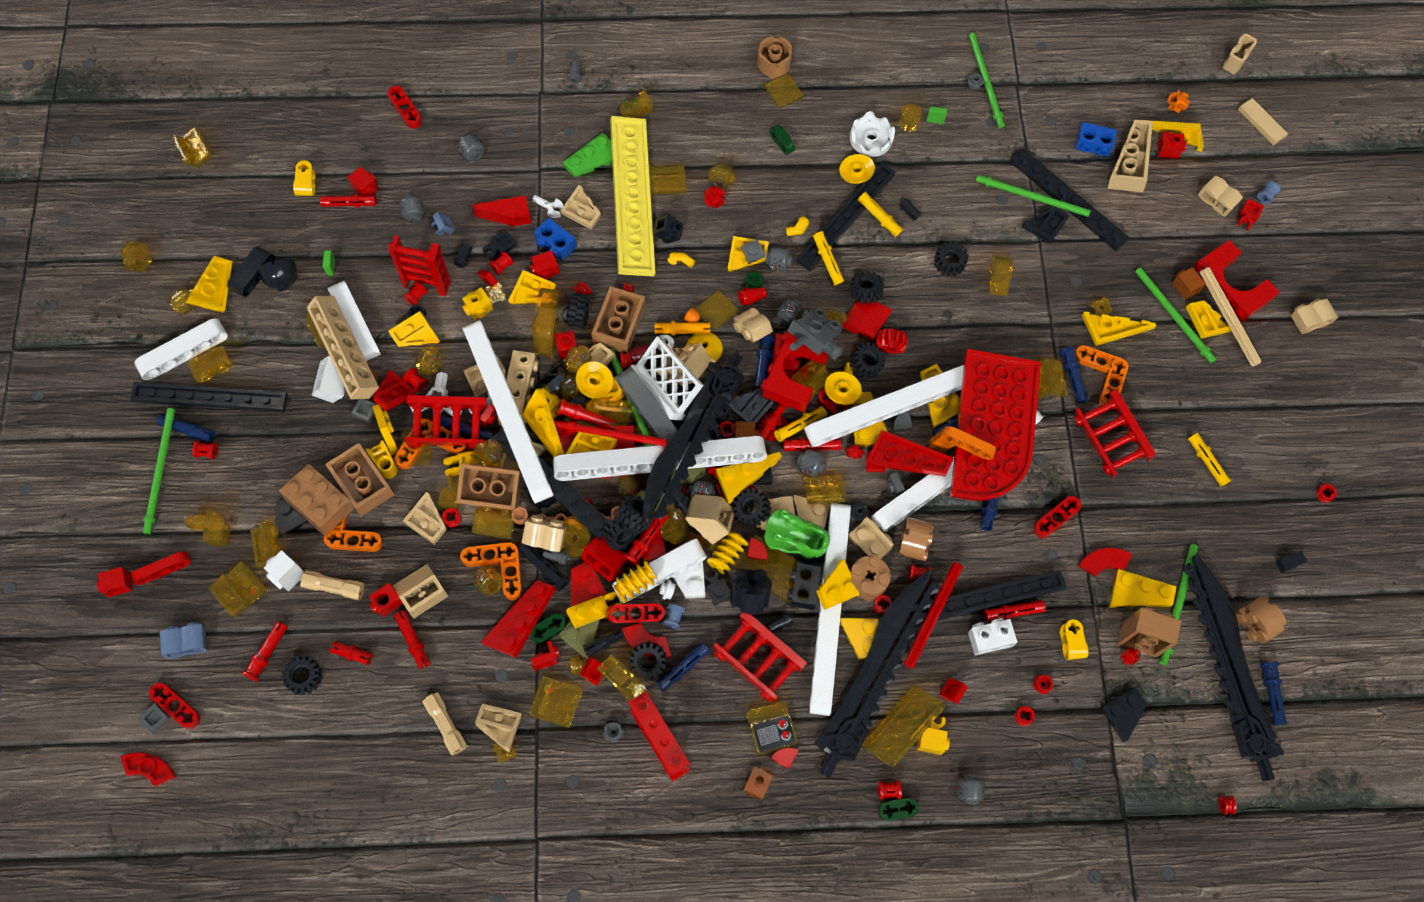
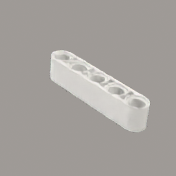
(355, 320)
(180, 349)
(672, 565)

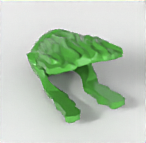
(795, 535)

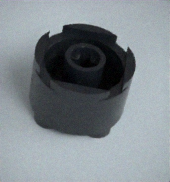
(750, 590)

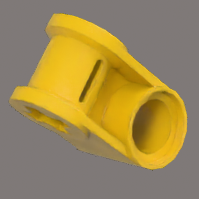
(304, 179)
(381, 457)
(1074, 643)

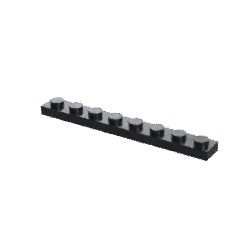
(1059, 190)
(847, 215)
(209, 397)
(564, 494)
(1000, 595)

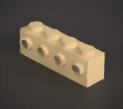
(521, 378)

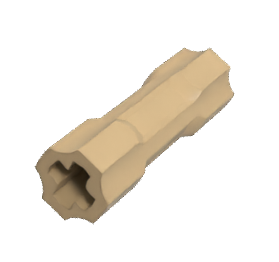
(346, 588)
(437, 710)

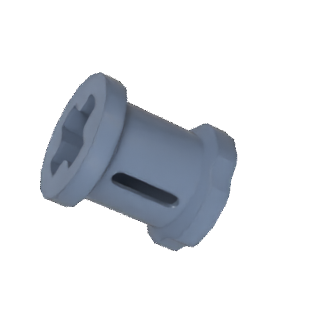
(1270, 190)
(674, 616)

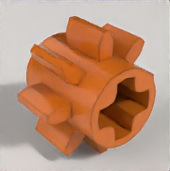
(1178, 101)

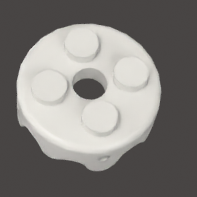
(871, 126)

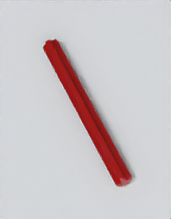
(933, 615)

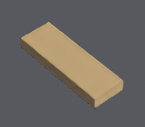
(1263, 121)

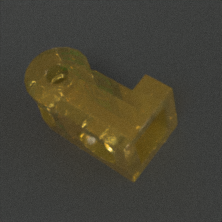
(637, 107)

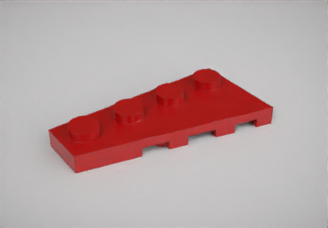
(901, 454)
(520, 620)

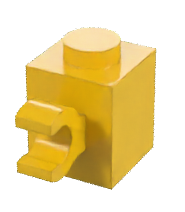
(933, 739)

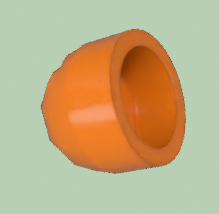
(692, 316)

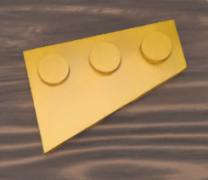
(212, 287)
(942, 408)
(867, 436)
(1136, 590)

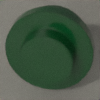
(753, 280)

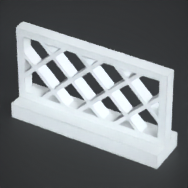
(667, 401)

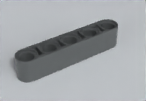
(646, 404)

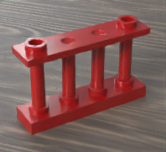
(433, 261)
(437, 404)
(1124, 418)
(778, 650)
(659, 736)

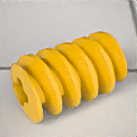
(726, 551)
(635, 581)

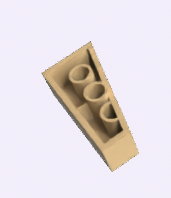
(1133, 162)

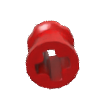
(501, 263)
(415, 293)
(415, 380)
(205, 450)
(915, 572)
(889, 789)

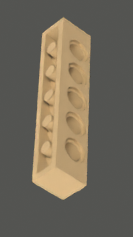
(342, 347)

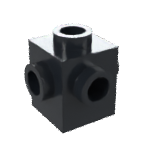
(668, 228)

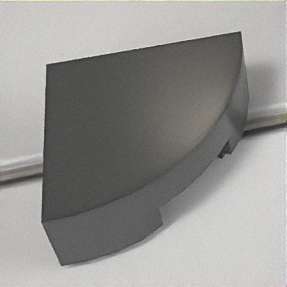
(903, 422)

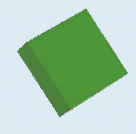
(936, 115)
(329, 263)

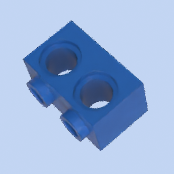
(1095, 139)
(557, 237)

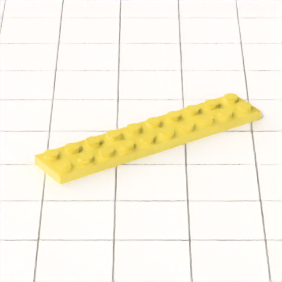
(632, 197)

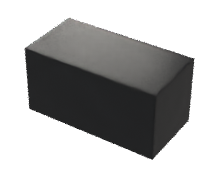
(1291, 561)

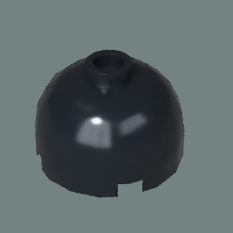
(279, 275)

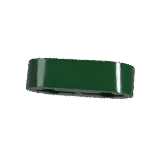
(782, 139)
(550, 633)
(897, 804)

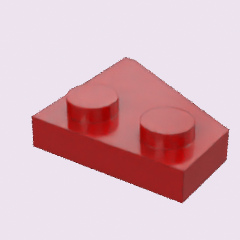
(392, 391)
(585, 584)

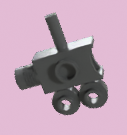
(816, 333)

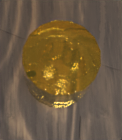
(910, 117)

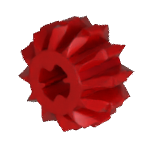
(891, 341)

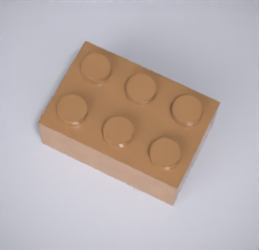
(618, 319)
(359, 479)
(489, 486)
(316, 499)
(1149, 632)

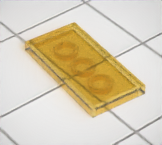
(778, 570)
(903, 726)

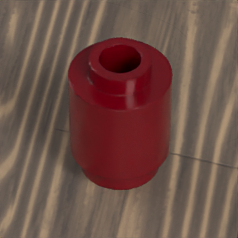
(638, 352)

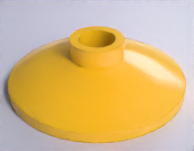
(857, 168)
(714, 346)
(598, 373)
(845, 382)

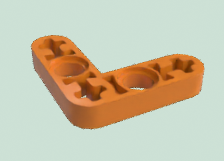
(1109, 368)
(425, 434)
(952, 436)
(340, 531)
(512, 561)

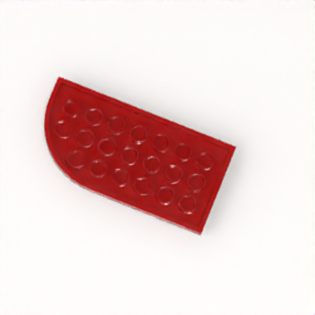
(1000, 409)

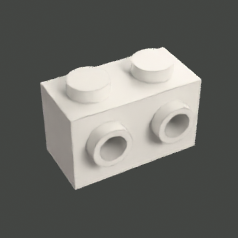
(328, 382)
(283, 571)
(992, 636)

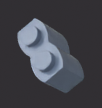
(183, 641)

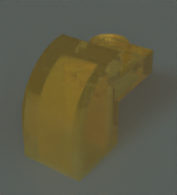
(1001, 274)
(215, 528)

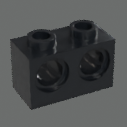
(807, 586)

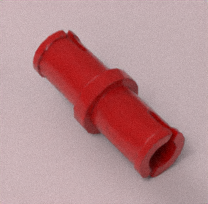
(351, 653)

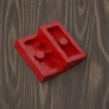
(867, 318)

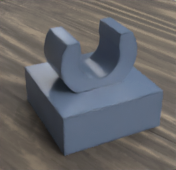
(443, 224)

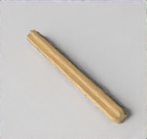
(1230, 317)

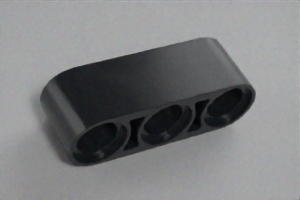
(247, 274)

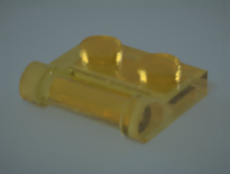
(667, 183)
(824, 489)

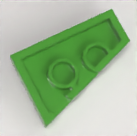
(591, 156)

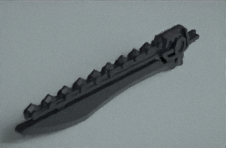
(724, 388)
(1248, 720)
(853, 732)

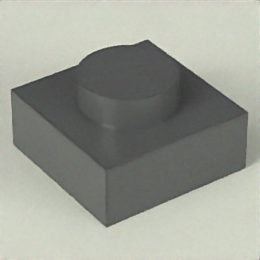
(753, 251)
(363, 410)
(895, 485)
(154, 718)

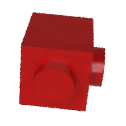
(1171, 145)
(363, 182)
(544, 265)

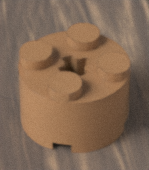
(774, 56)
(916, 539)
(876, 569)
(1261, 620)

